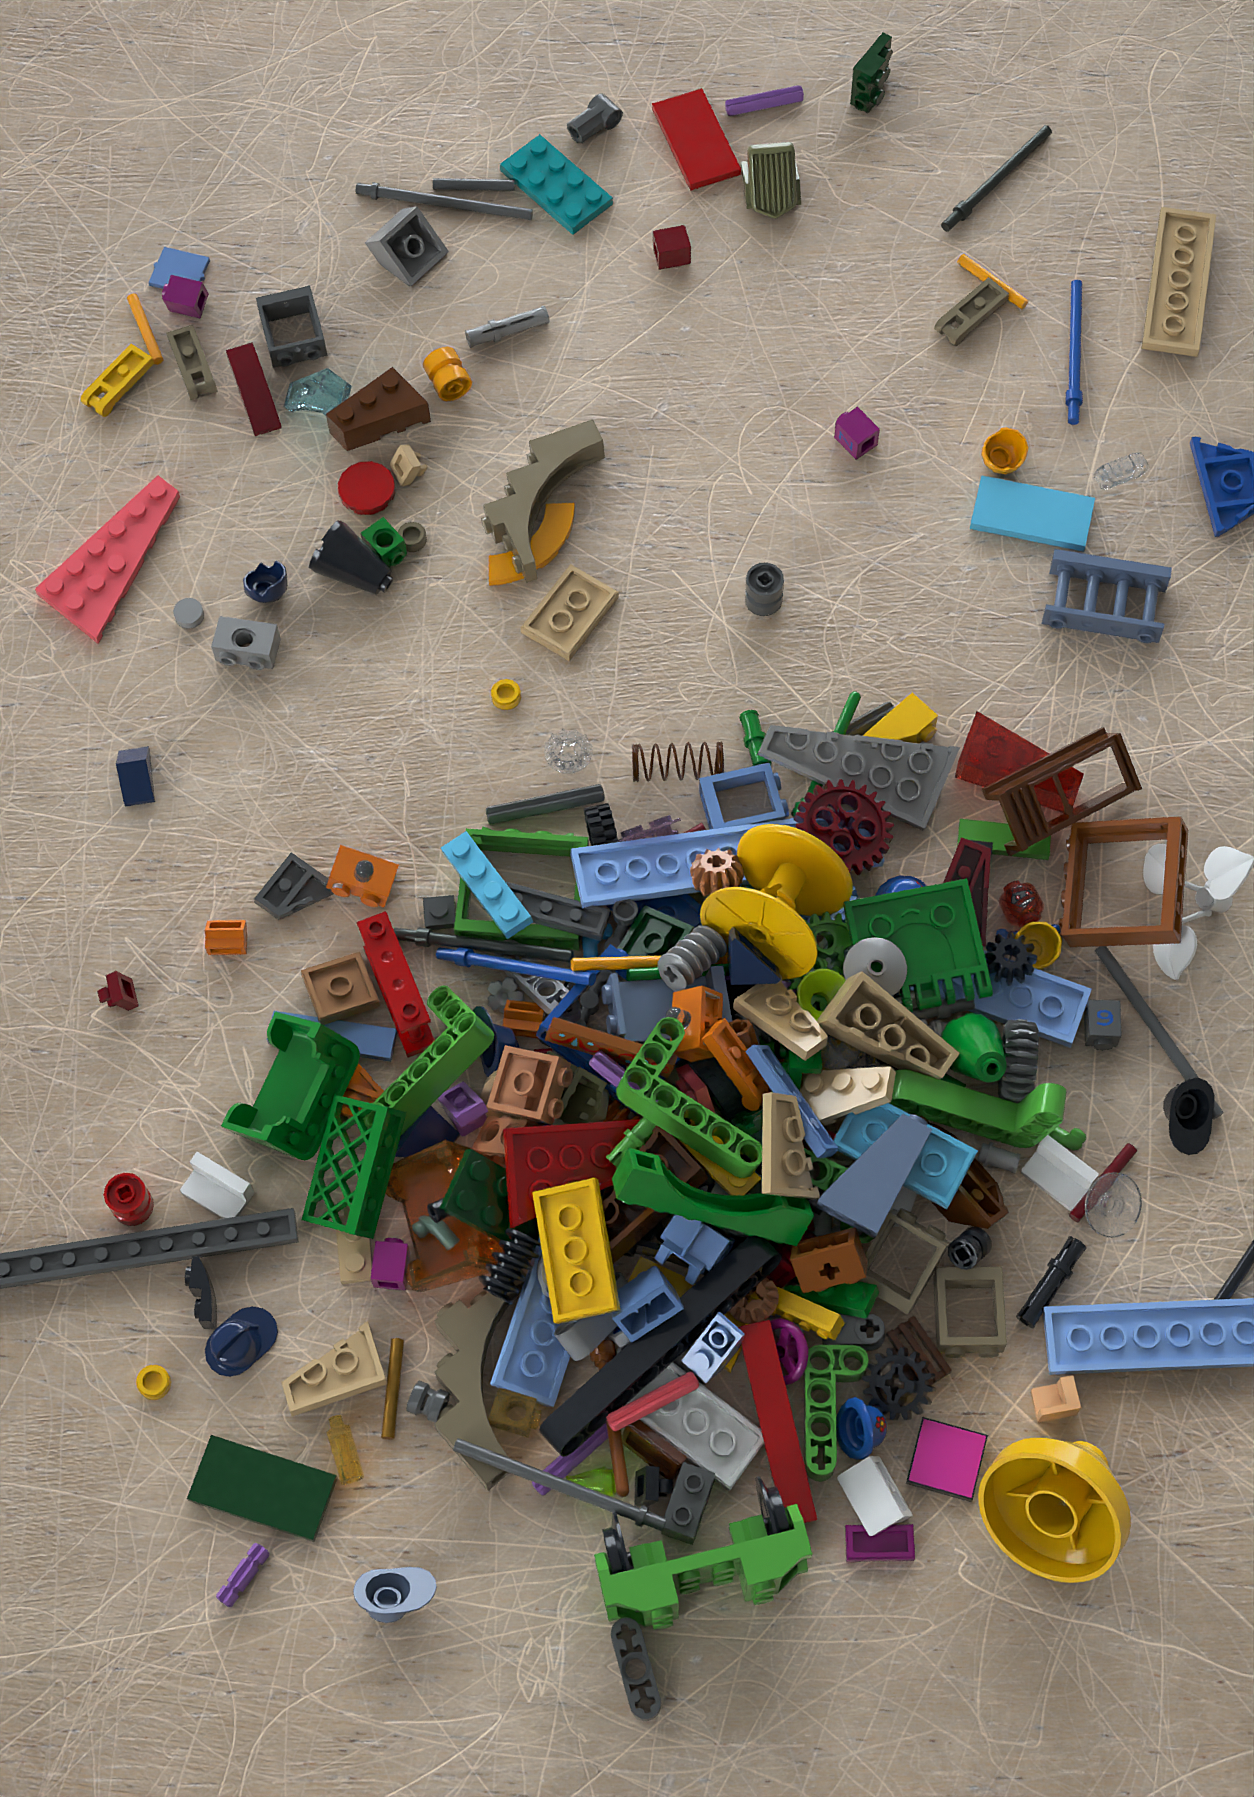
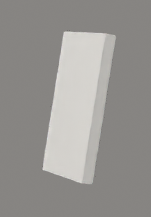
(705, 1429)

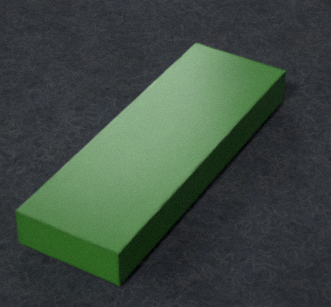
(1000, 834)

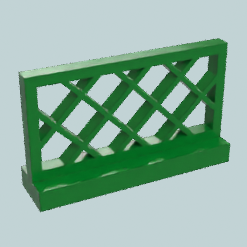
(372, 1170)

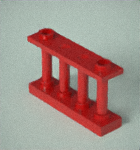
(396, 983)

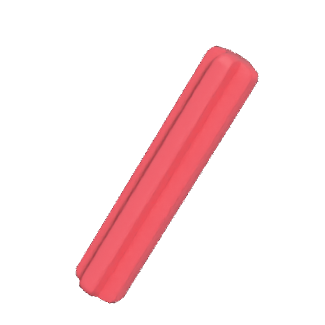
(652, 1401)

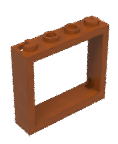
(1084, 833)

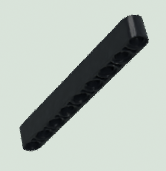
(654, 1351)

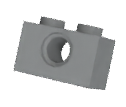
(234, 632)

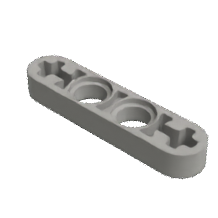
(535, 984)

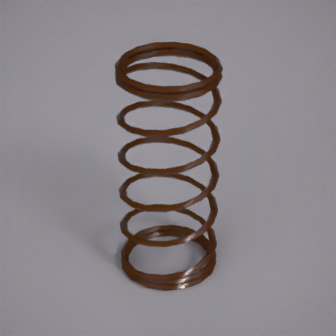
(719, 761)

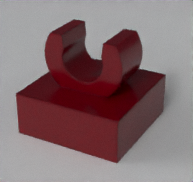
(119, 991)

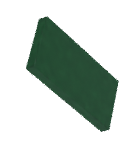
(262, 1488)

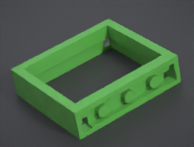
(518, 842)

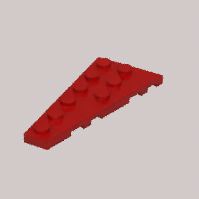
(555, 1157)

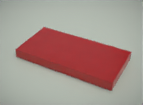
(696, 139)

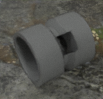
(764, 589)

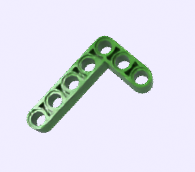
(441, 1062)
(682, 1106)
(979, 1113)

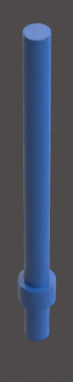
(1074, 395)
(466, 958)

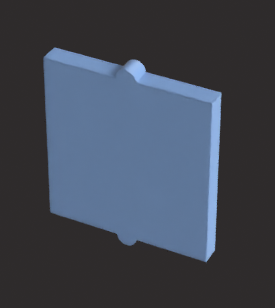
(179, 264)

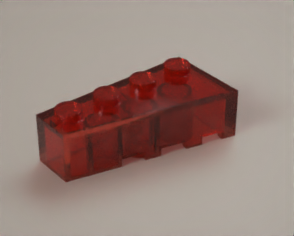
(996, 752)

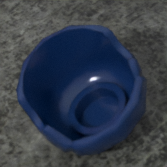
(266, 582)

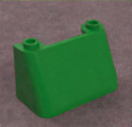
(298, 1089)

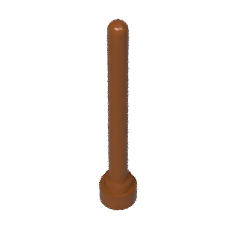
(601, 1356)

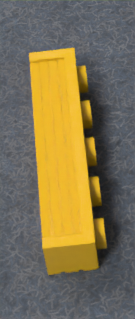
(806, 1314)

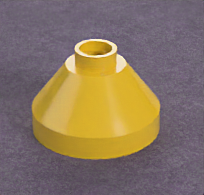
(1055, 1508)

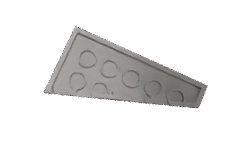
(900, 772)

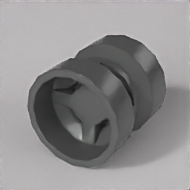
(427, 1401)

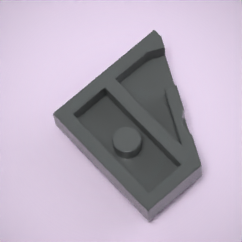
(292, 888)

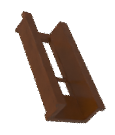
(1020, 801)

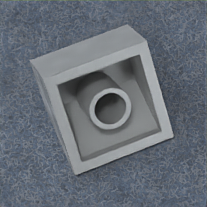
(407, 245)

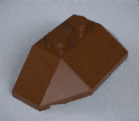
(977, 1198)

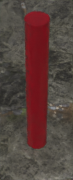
(1116, 1165)

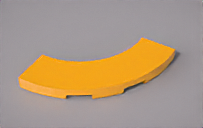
(544, 544)

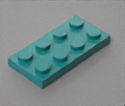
(556, 184)

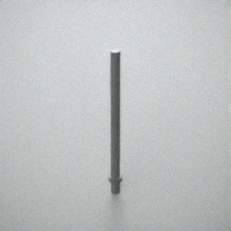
(376, 191)
(1149, 1018)
(639, 1515)

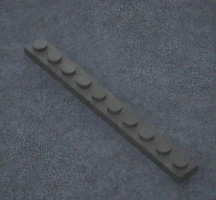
(148, 1248)

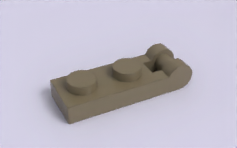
(972, 311)
(191, 361)

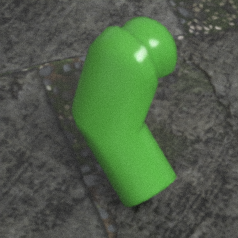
(1069, 1140)

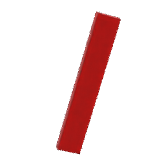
(776, 1418)

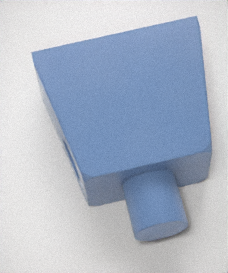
(648, 1300)

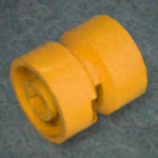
(447, 374)

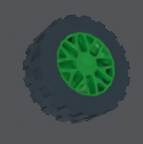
(720, 1087)

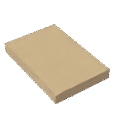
(569, 612)

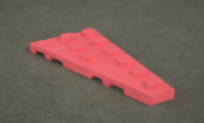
(104, 567)

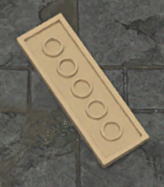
(1179, 281)

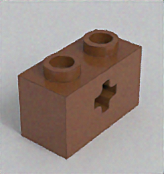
(829, 1260)

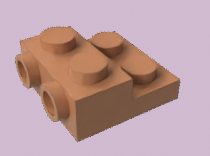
(530, 1085)

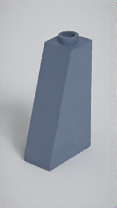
(874, 1180)

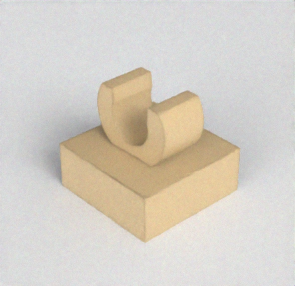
(406, 465)

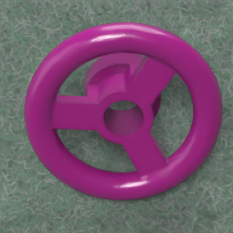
(791, 1349)

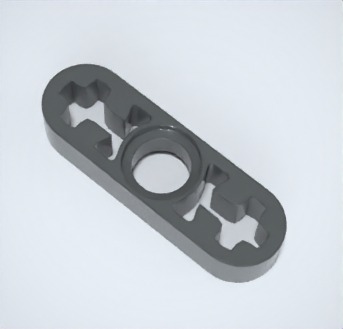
(620, 1646)

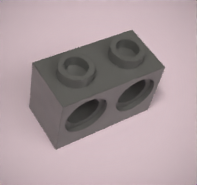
(688, 1503)

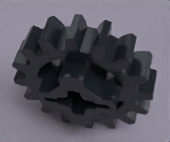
(899, 1370)

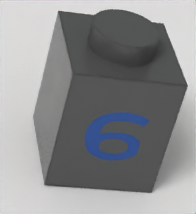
(1102, 1024)

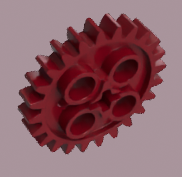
(866, 816)

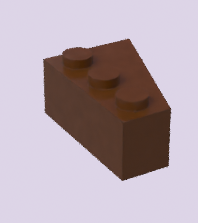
(377, 410)

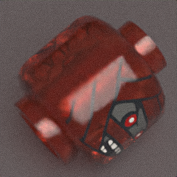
(1021, 903)

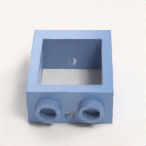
(711, 784)

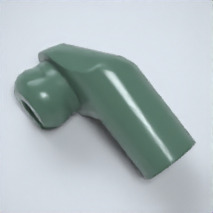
(440, 1230)

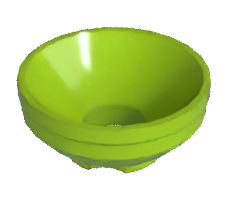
(818, 982)

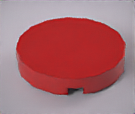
(366, 487)

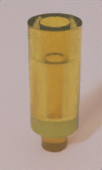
(344, 1451)

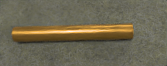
(392, 1389)

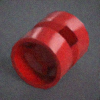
(128, 1199)

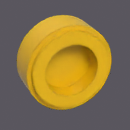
(505, 694)
(153, 1382)

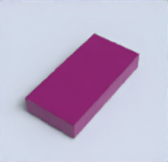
(891, 1544)

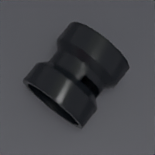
(969, 1248)

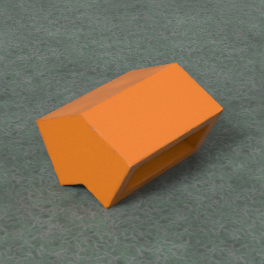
(226, 937)
(523, 1017)

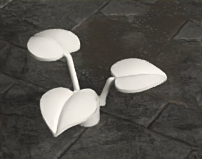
(1226, 873)

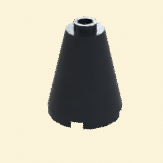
(350, 560)

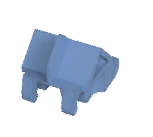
(695, 1244)

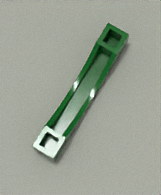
(649, 1183)

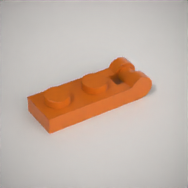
(731, 1055)

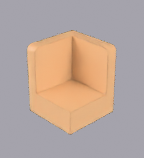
(1056, 1400)

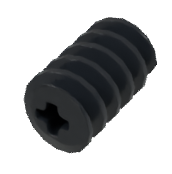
(509, 1265)

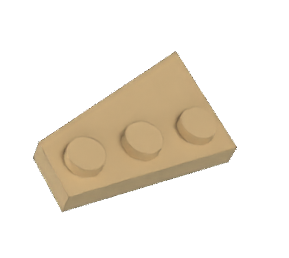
(781, 1017)
(847, 1091)

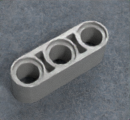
(585, 1334)

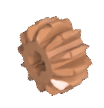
(716, 871)

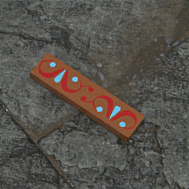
(592, 1040)

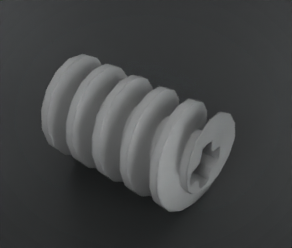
(691, 957)

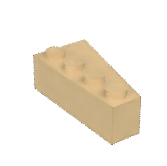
(885, 1029)

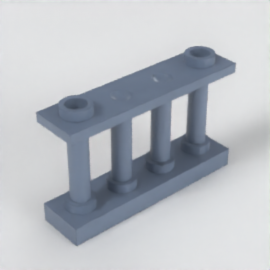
(1112, 571)

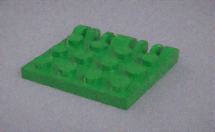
(934, 932)

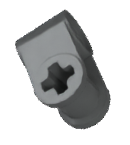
(855, 1332)

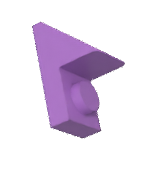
(464, 1108)

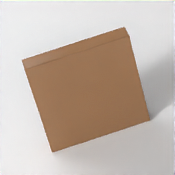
(340, 988)

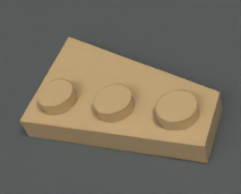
(783, 1155)
(339, 1374)

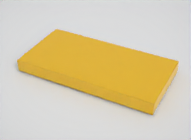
(576, 1251)

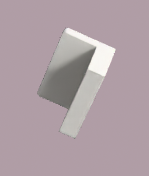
(1059, 1173)
(216, 1188)
(874, 1495)

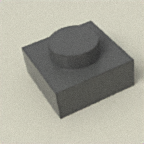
(439, 912)

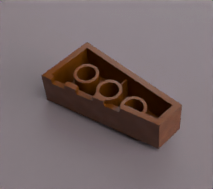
(630, 1223)

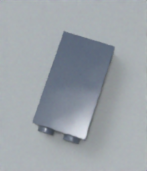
(640, 1005)

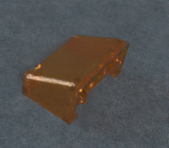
(424, 1180)

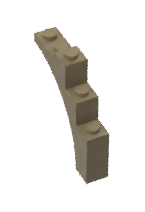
(550, 463)
(462, 1376)

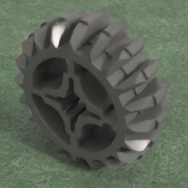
(1021, 1055)

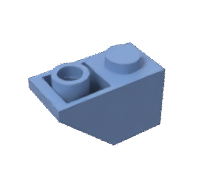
(714, 1348)

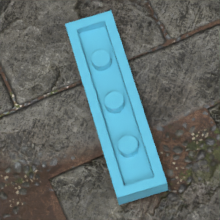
(487, 885)

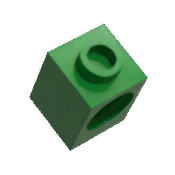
(381, 534)

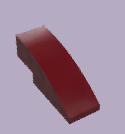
(253, 389)

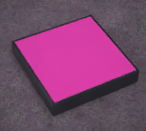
(947, 1459)

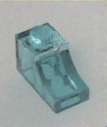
(317, 392)

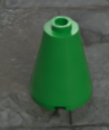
(978, 1046)

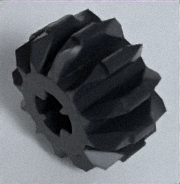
(1012, 947)

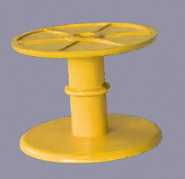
(790, 877)

